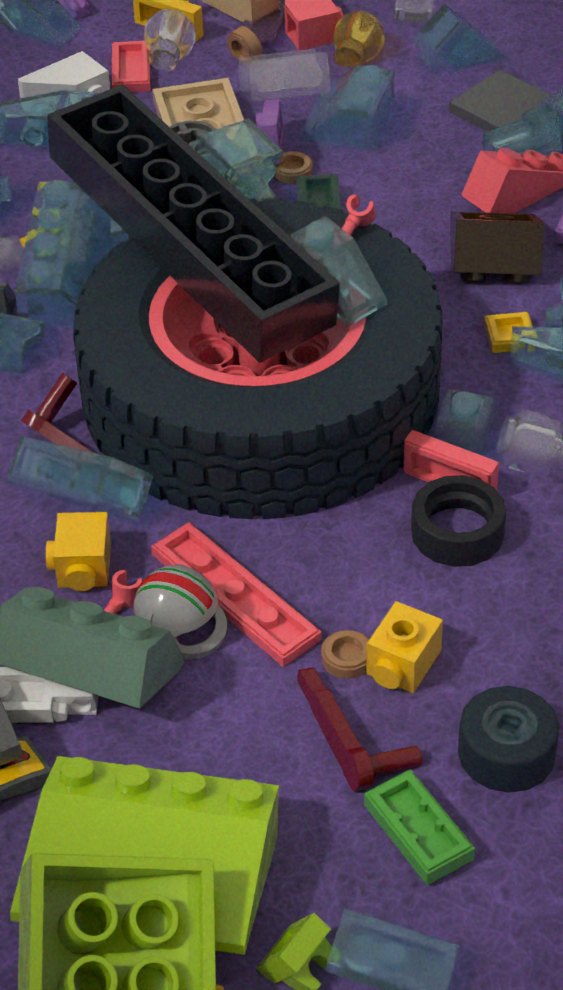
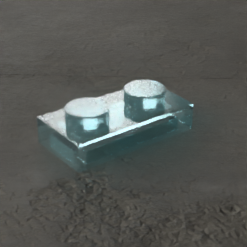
(389, 955)

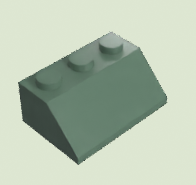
(86, 646)

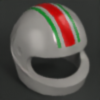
(181, 602)

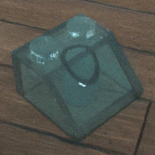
(353, 110)

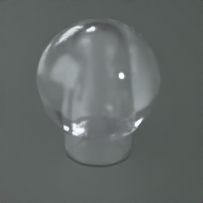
(168, 38)

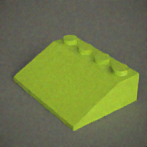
(166, 814)
(116, 923)

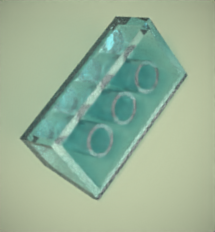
(60, 251)

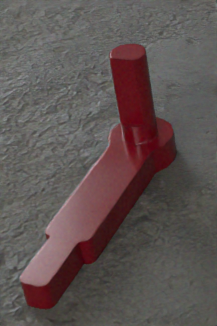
(48, 410)
(354, 760)

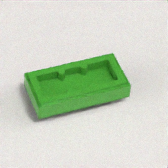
(419, 827)

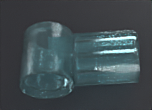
(536, 131)

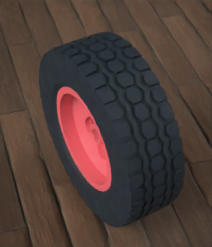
(248, 435)

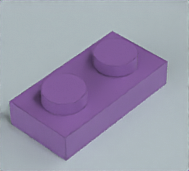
(271, 122)

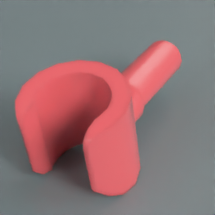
(358, 218)
(122, 595)

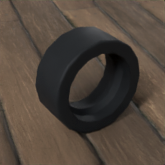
(462, 547)

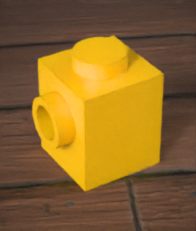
(80, 550)
(404, 647)

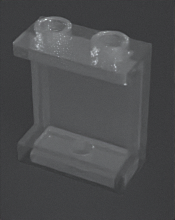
(284, 74)

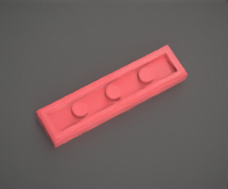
(241, 595)

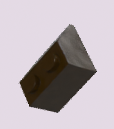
(496, 245)

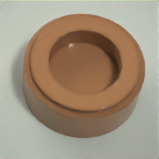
(243, 43)
(293, 165)
(345, 654)

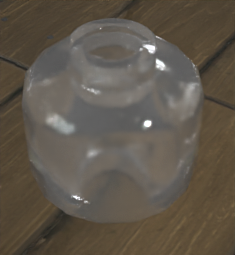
(531, 442)

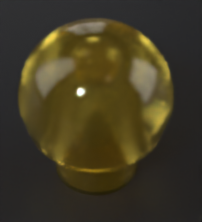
(357, 38)

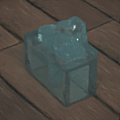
(242, 157)

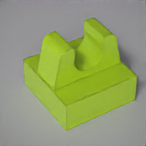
(292, 952)

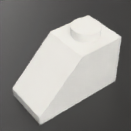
(70, 74)

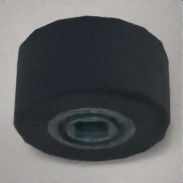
(508, 739)

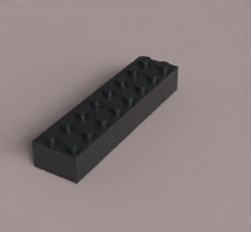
(194, 223)

